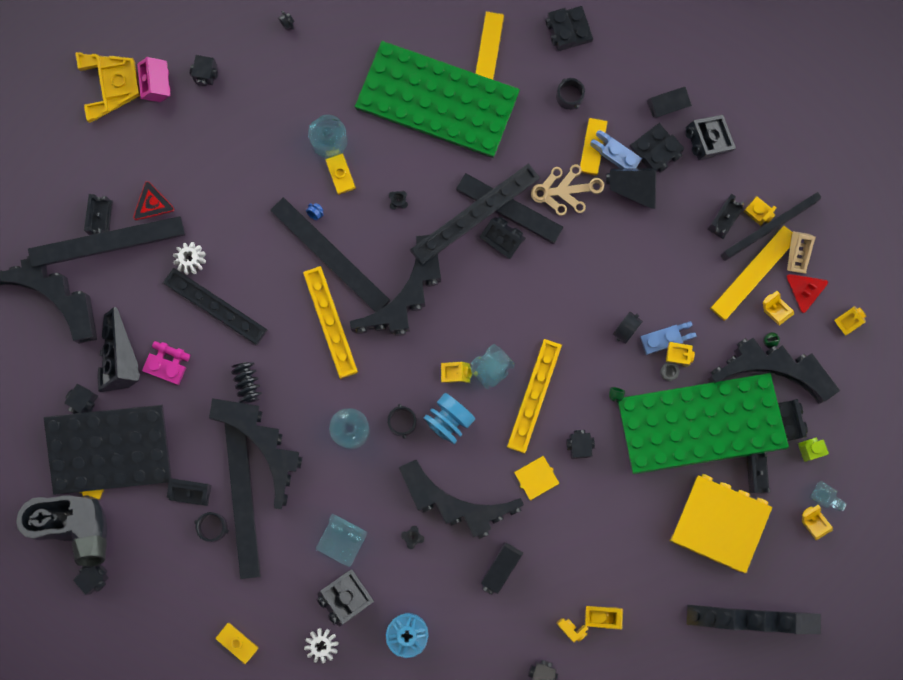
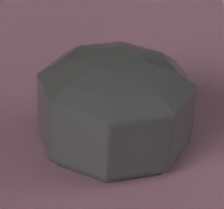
(669, 371)

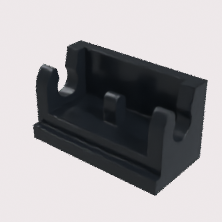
(669, 102)
(98, 214)
(726, 216)
(758, 473)
(188, 492)

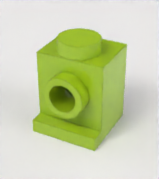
(813, 449)

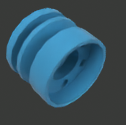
(449, 418)
(416, 627)

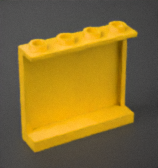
(721, 523)

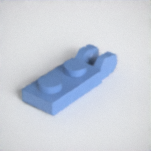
(615, 151)
(659, 339)

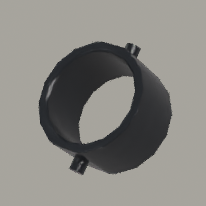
(570, 82)
(627, 327)
(400, 407)
(198, 527)

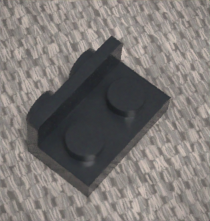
(502, 236)
(792, 419)

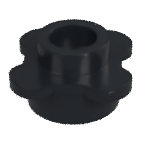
(286, 20)
(398, 195)
(412, 542)

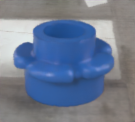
(314, 211)

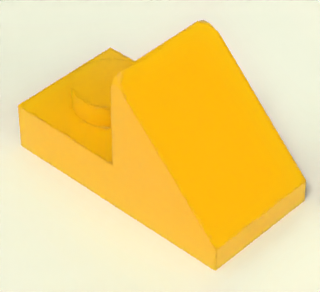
(604, 617)

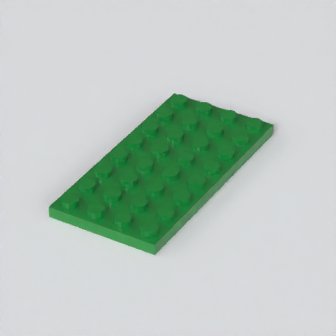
(437, 99)
(702, 423)

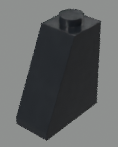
(635, 184)
(501, 568)

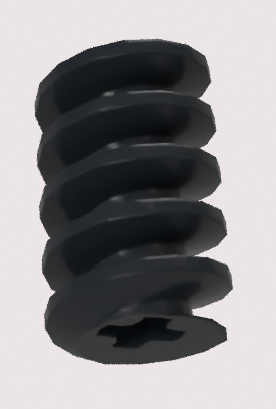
(246, 382)

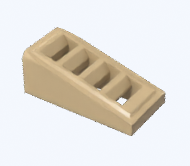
(794, 251)

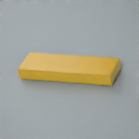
(590, 156)

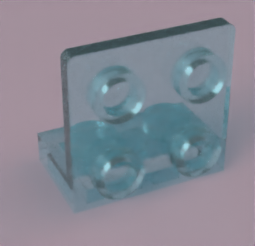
(341, 540)

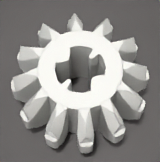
(192, 251)
(317, 639)

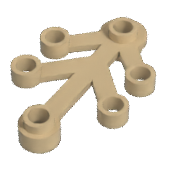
(564, 190)

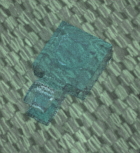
(826, 495)

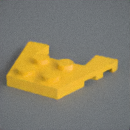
(117, 82)

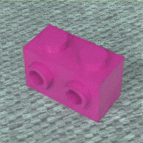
(153, 79)

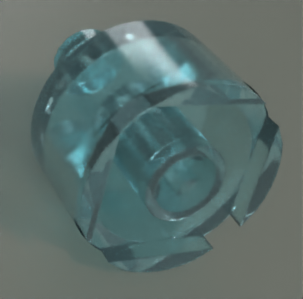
(318, 134)
(492, 366)
(338, 428)

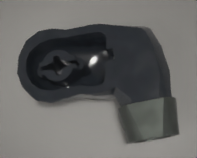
(67, 520)

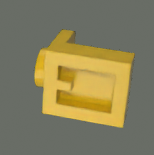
(760, 211)
(851, 320)
(680, 354)
(455, 372)
(568, 628)

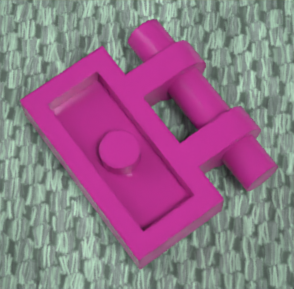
(164, 368)

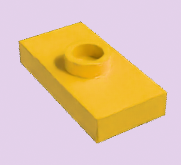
(340, 174)
(237, 643)

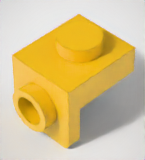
(777, 308)
(816, 522)

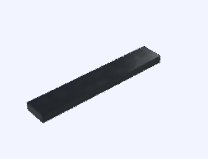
(513, 210)
(760, 233)
(215, 306)

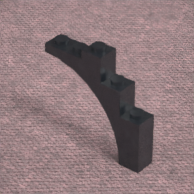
(411, 297)
(74, 307)
(805, 371)
(245, 419)
(477, 516)
(754, 620)

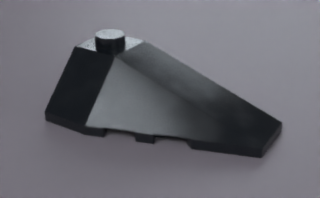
(119, 361)

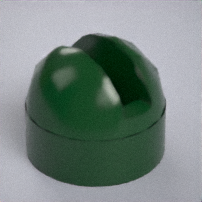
(773, 343)
(616, 393)

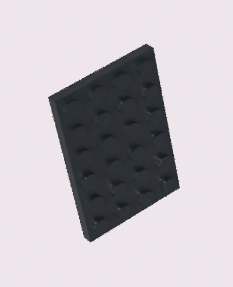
(107, 449)

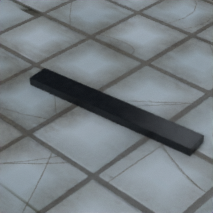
(474, 214)
(106, 242)
(330, 255)
(242, 503)

